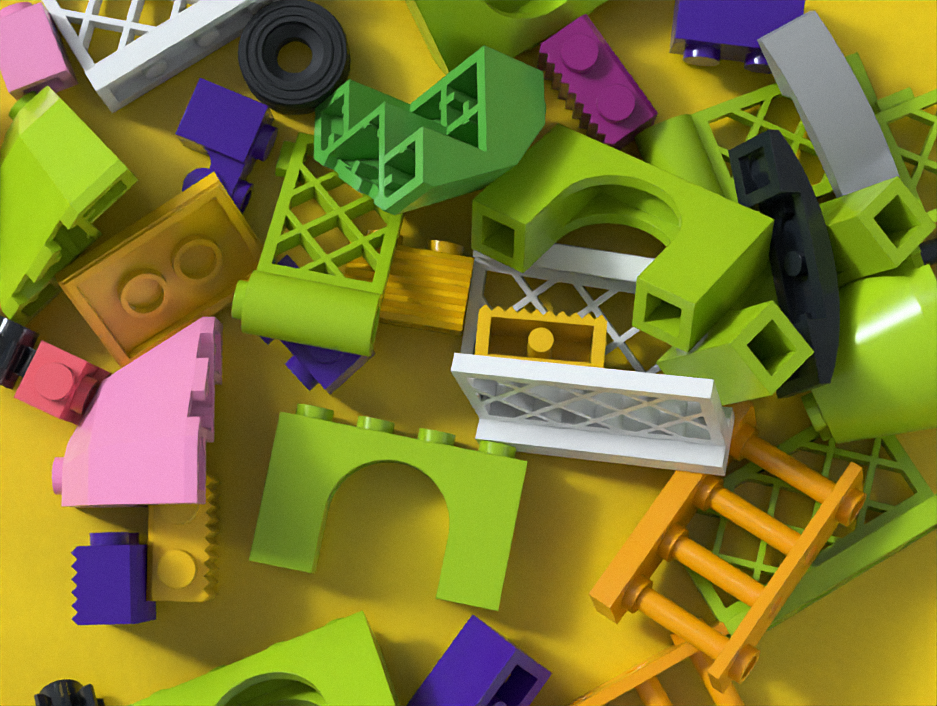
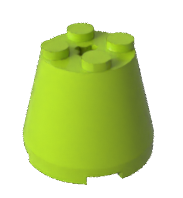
(884, 357)

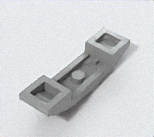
(830, 103)

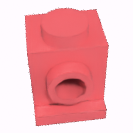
(60, 383)

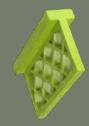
(845, 556)

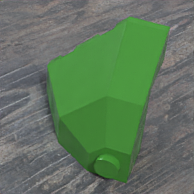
(442, 143)

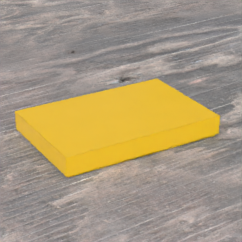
(164, 271)

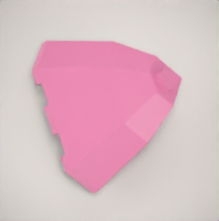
(147, 428)

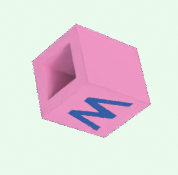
(32, 51)

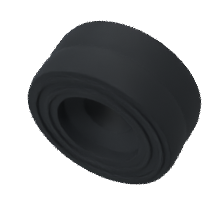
(286, 23)

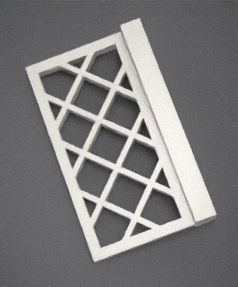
(159, 50)
(567, 265)
(598, 413)

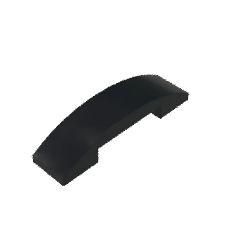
(800, 252)

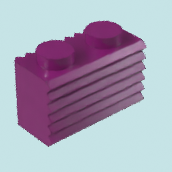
(595, 84)

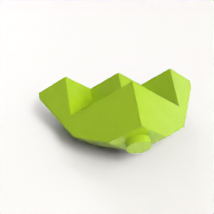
(51, 192)

